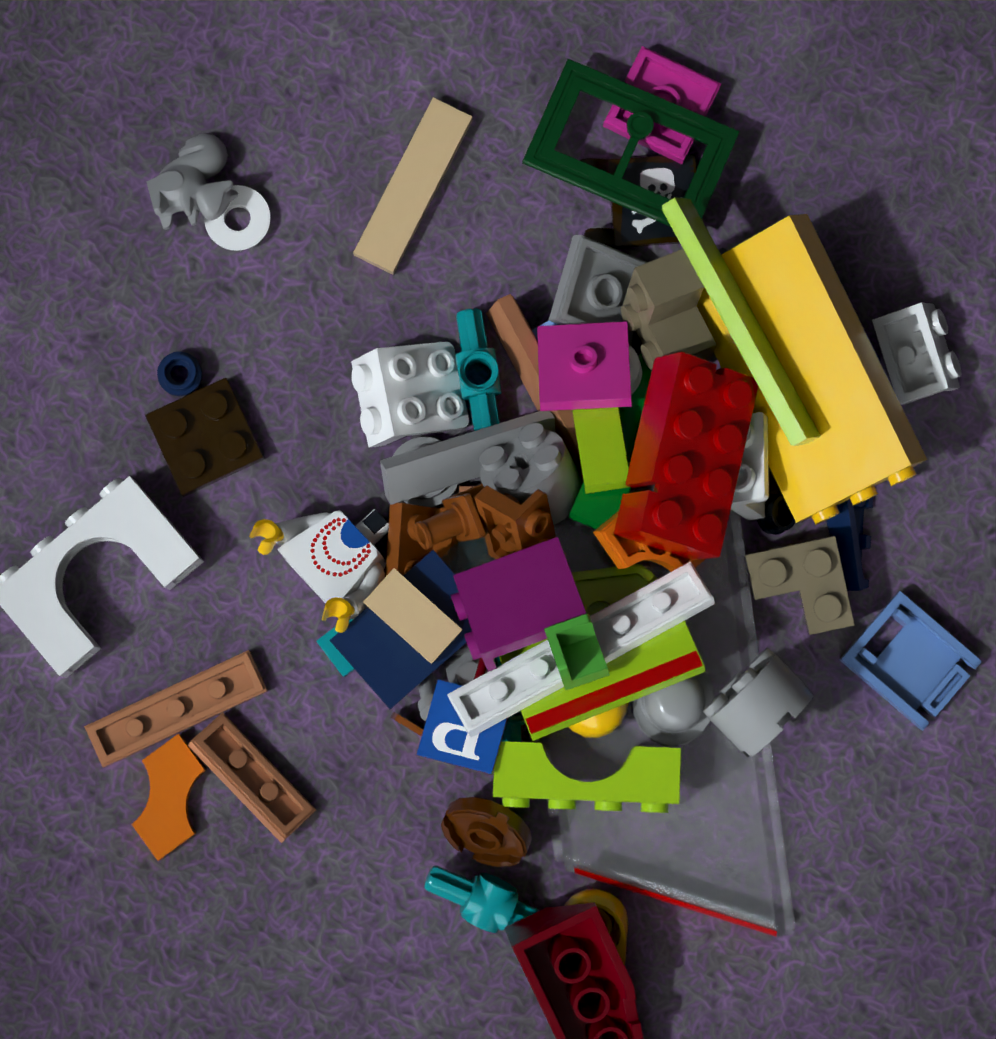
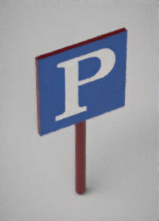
(447, 739)

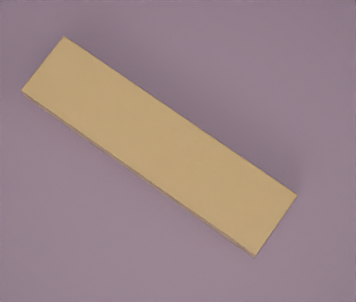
(413, 186)

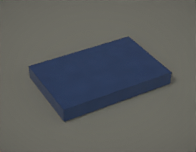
(382, 655)

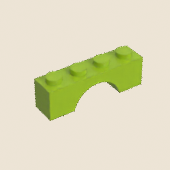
(646, 777)

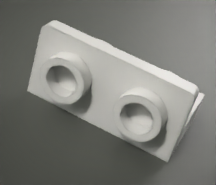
(917, 352)
(753, 480)

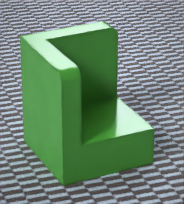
(576, 651)

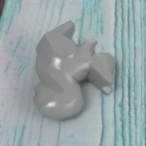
(184, 185)

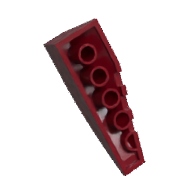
(576, 973)

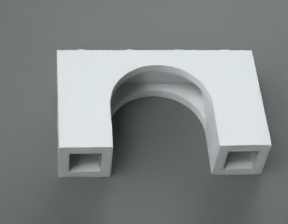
(35, 591)

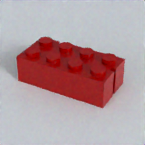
(691, 452)

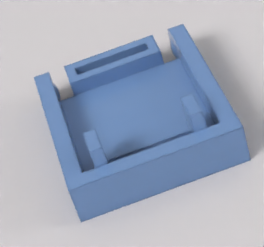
(915, 665)

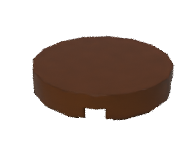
(487, 830)

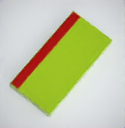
(637, 673)

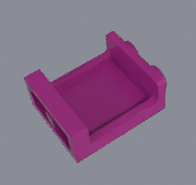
(515, 600)

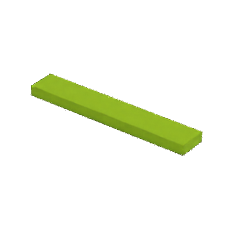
(740, 321)

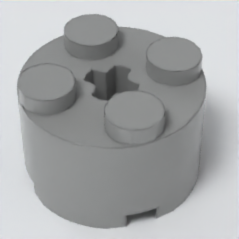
(531, 463)
(758, 703)

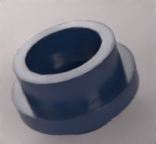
(176, 360)

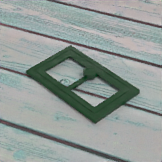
(646, 110)

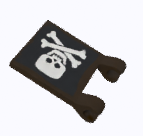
(654, 174)

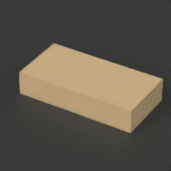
(412, 616)

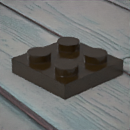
(204, 437)

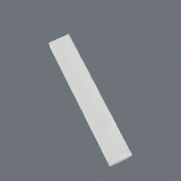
(617, 629)

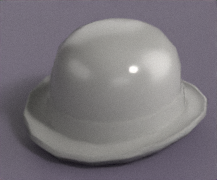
(676, 712)

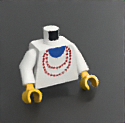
(331, 557)

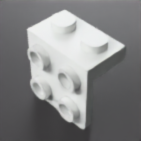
(408, 392)

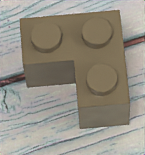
(665, 311)
(811, 569)

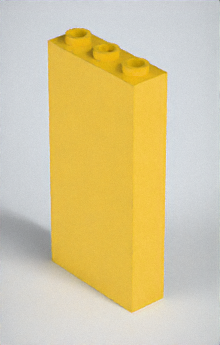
(830, 366)

